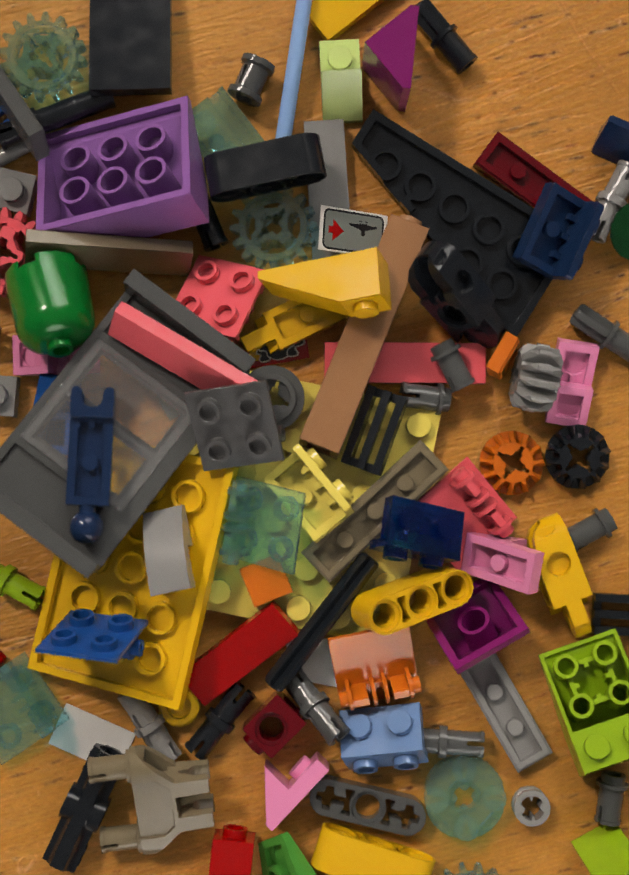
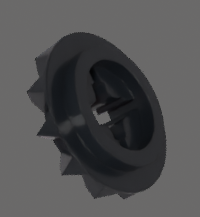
(558, 456)

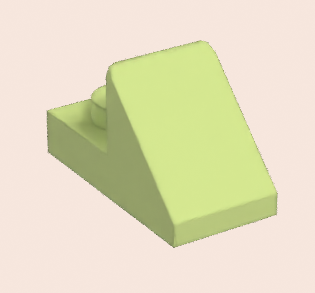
(341, 80)

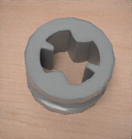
(518, 809)

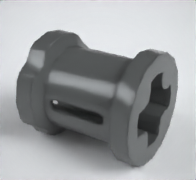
(251, 79)

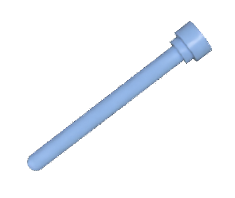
(293, 68)

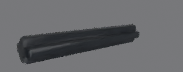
(321, 622)

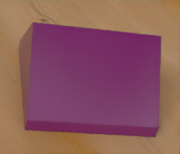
(390, 57)
(478, 627)

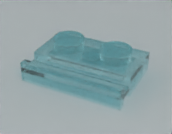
(222, 124)

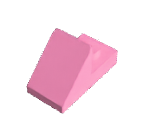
(503, 561)
(284, 794)

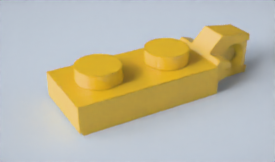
(288, 325)

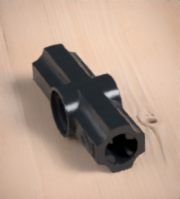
(80, 816)

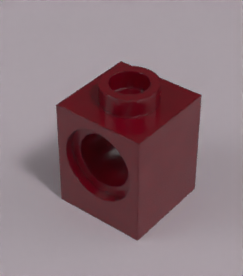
(278, 706)

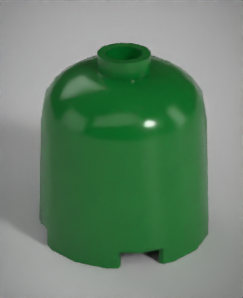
(51, 303)

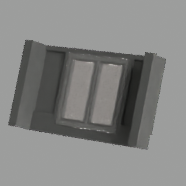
(149, 430)

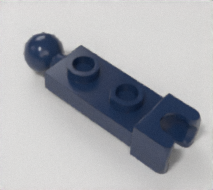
(90, 462)

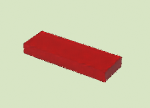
(241, 652)

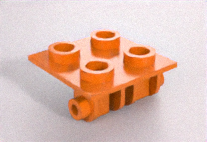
(374, 667)

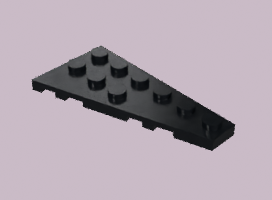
(458, 210)

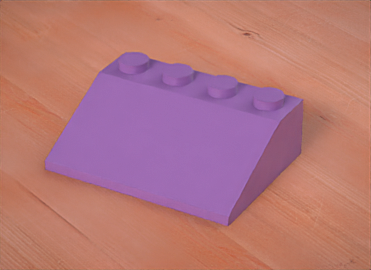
(125, 174)

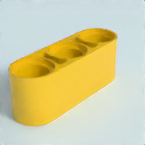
(395, 596)
(353, 852)

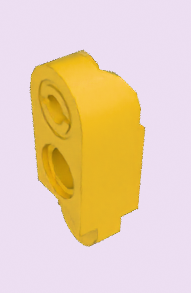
(562, 574)

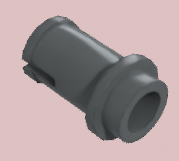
(452, 364)
(428, 397)
(592, 528)
(610, 797)

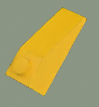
(343, 283)

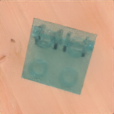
(262, 525)
(26, 708)

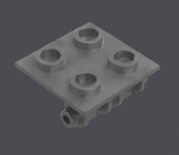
(235, 425)

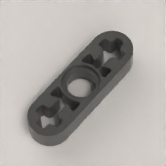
(398, 803)

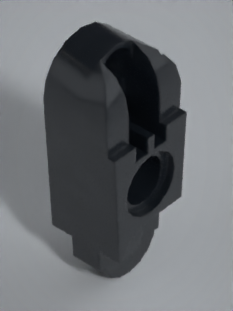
(455, 294)

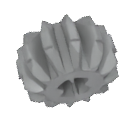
(535, 377)

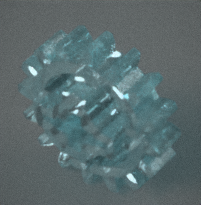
(29, 68)
(263, 239)

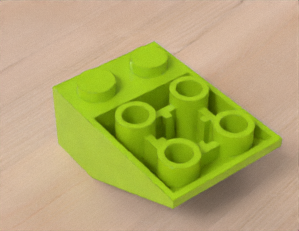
(591, 699)

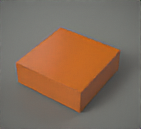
(503, 356)
(265, 583)

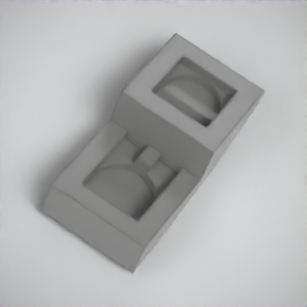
(166, 550)

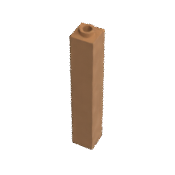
(361, 345)

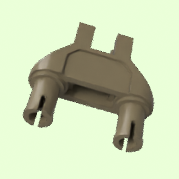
(166, 798)

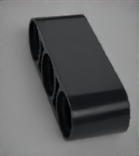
(265, 167)

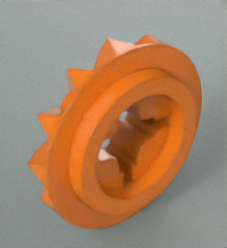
(507, 444)

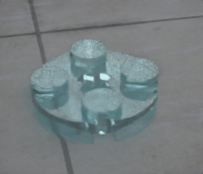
(465, 820)

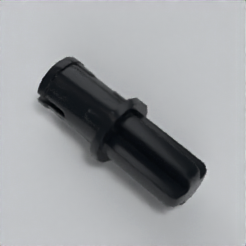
(444, 37)

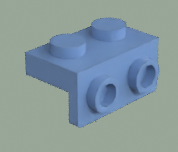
(384, 738)

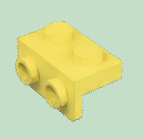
(324, 502)

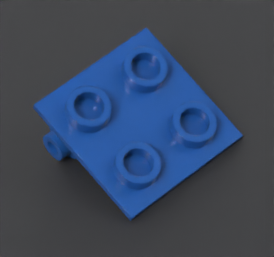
(95, 637)

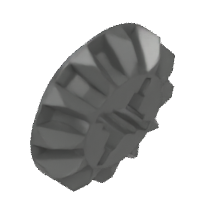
(289, 389)

